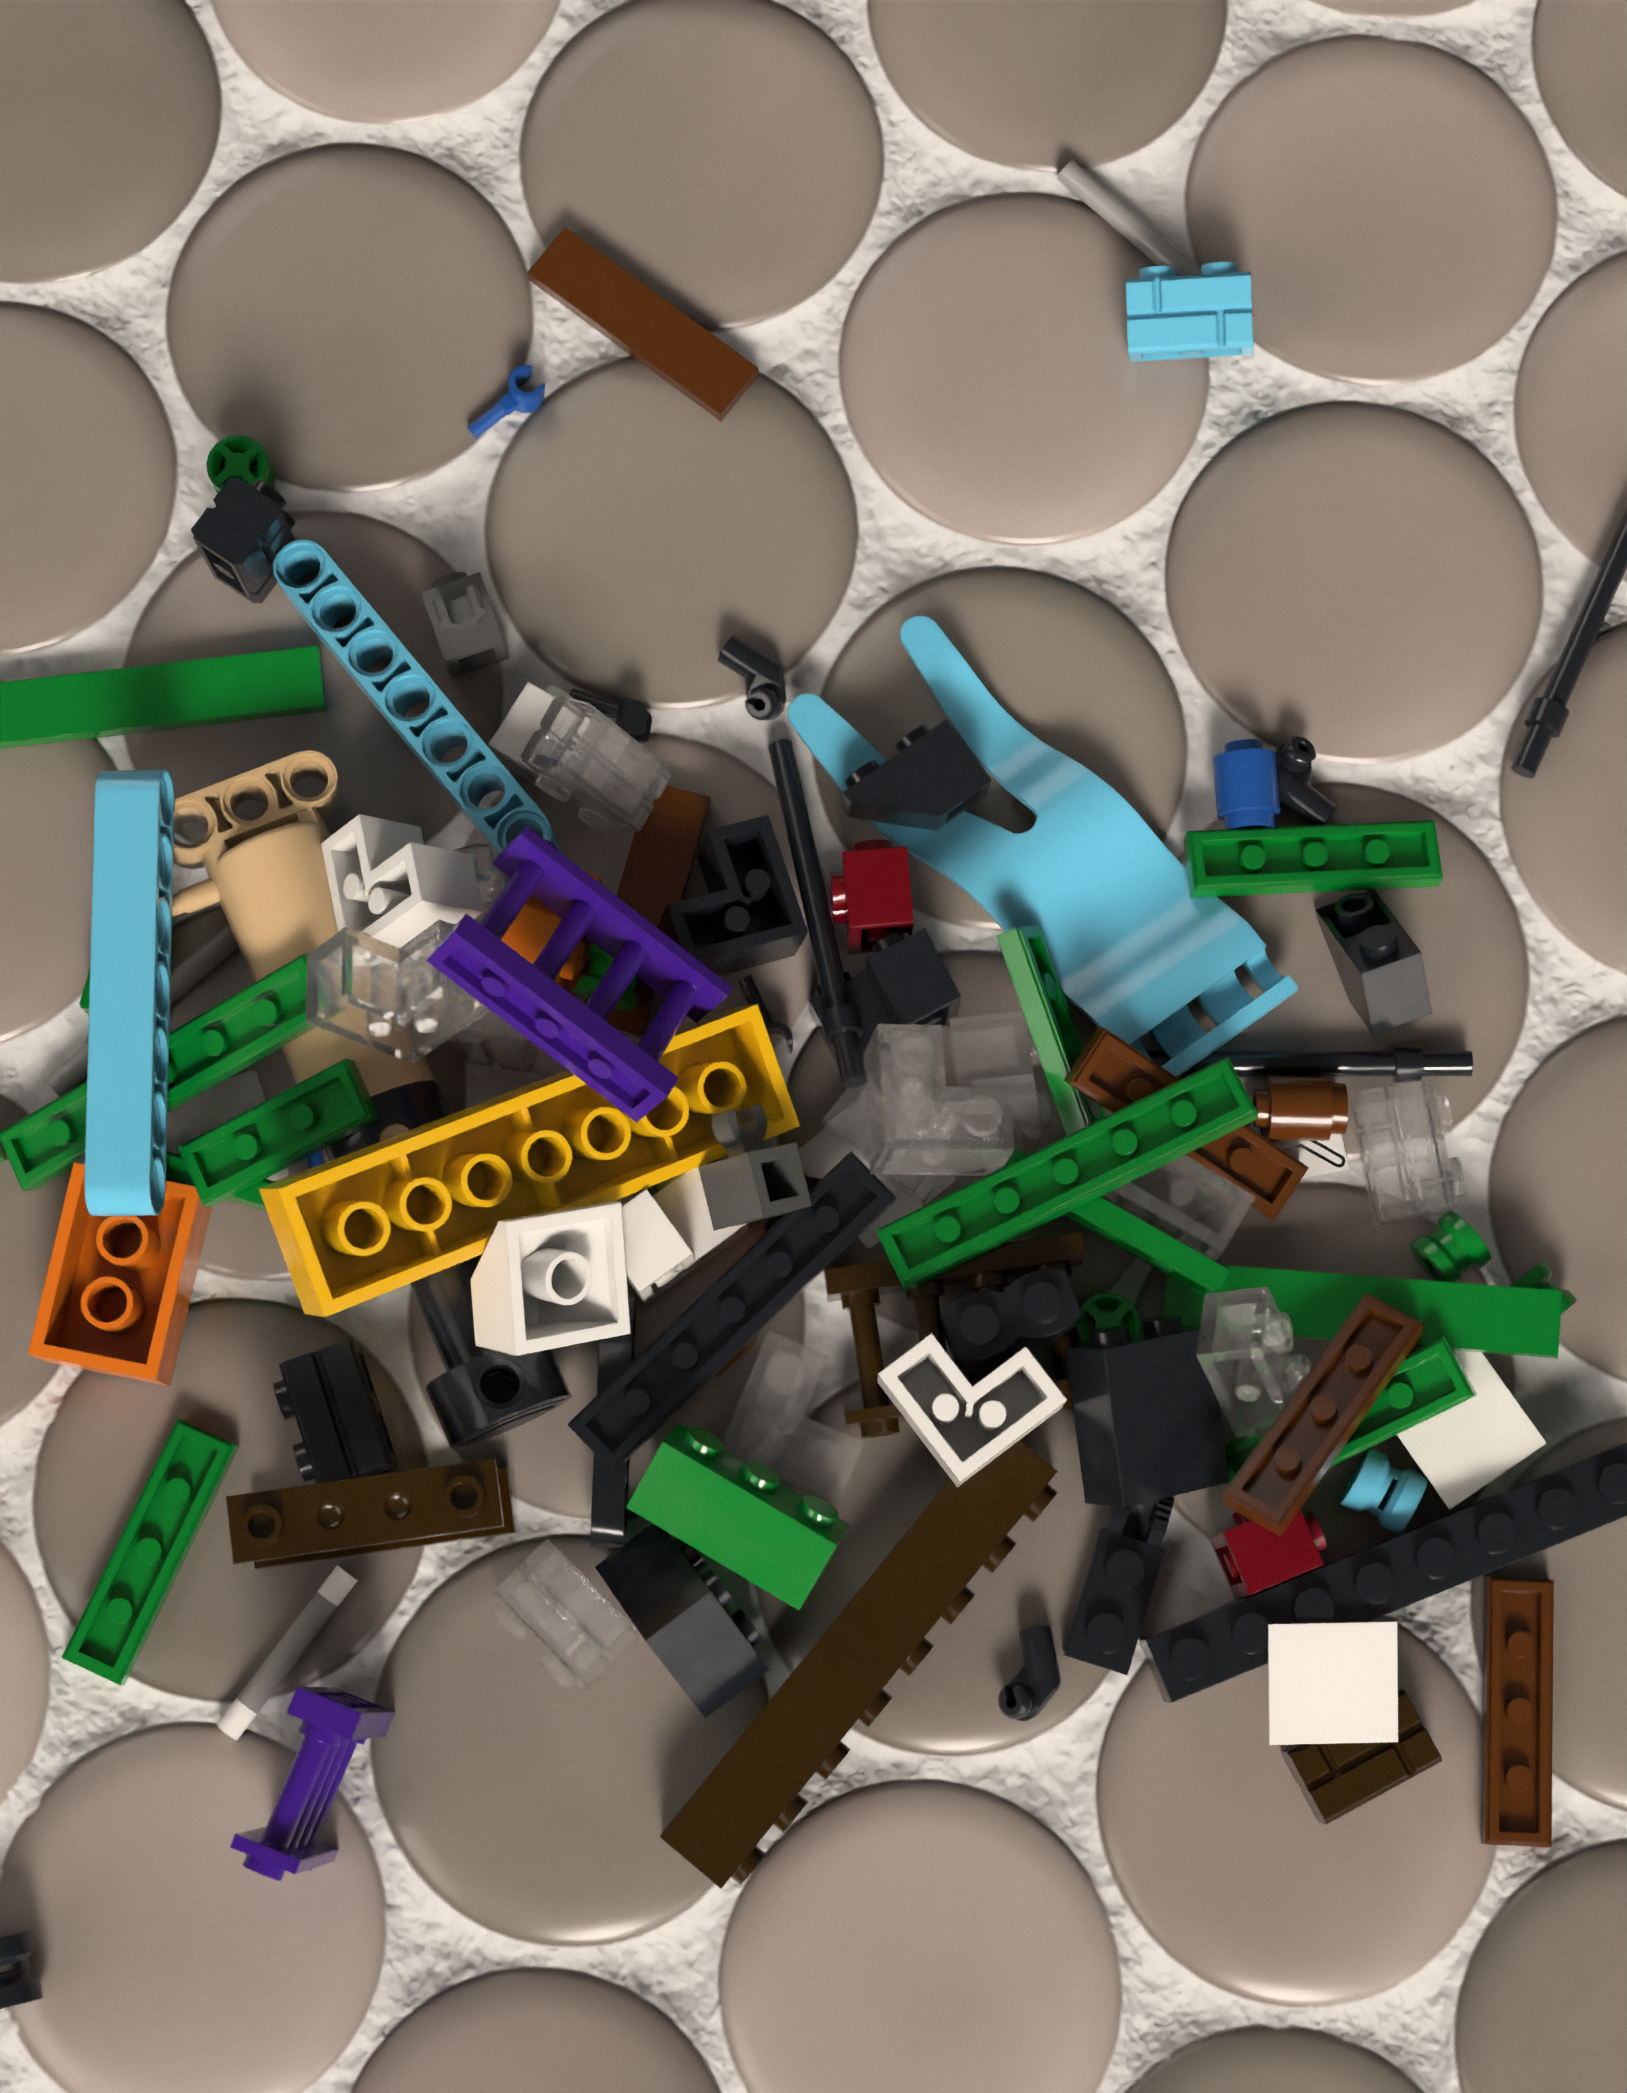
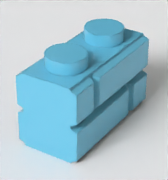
(1189, 313)

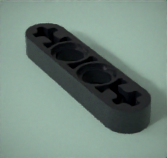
(611, 1488)

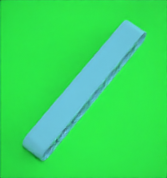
(402, 686)
(129, 993)

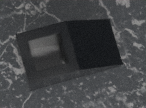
(921, 785)
(1375, 961)

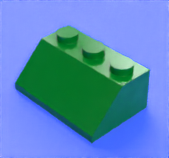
(738, 1514)

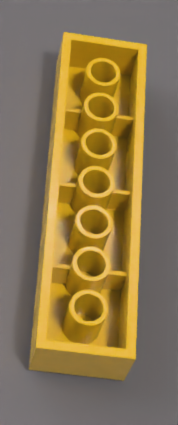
(537, 1150)

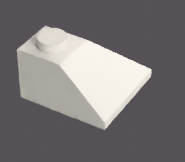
(552, 1281)

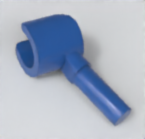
(514, 400)

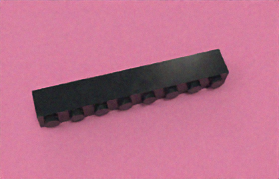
(1394, 1572)

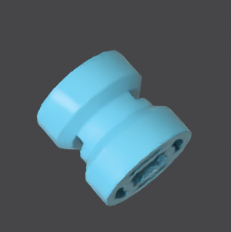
(1370, 1483)

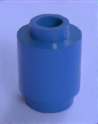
(1246, 785)

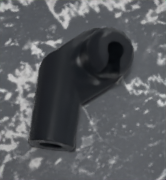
(762, 678)
(1295, 782)
(1036, 1680)

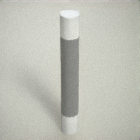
(286, 1652)

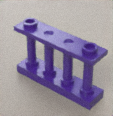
(550, 1015)
(331, 1730)

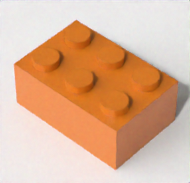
(120, 1285)

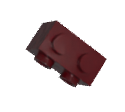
(872, 894)
(1259, 1559)

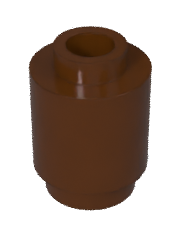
(1301, 1108)

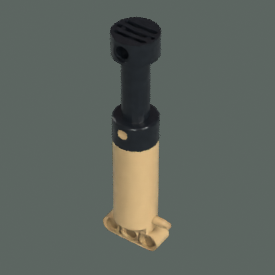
(278, 908)

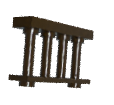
(860, 1292)
(371, 1514)

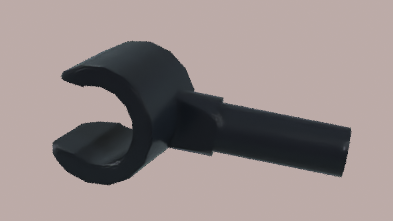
(629, 713)
(753, 997)

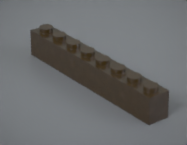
(853, 1662)

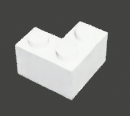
(394, 883)
(670, 1234)
(966, 1423)

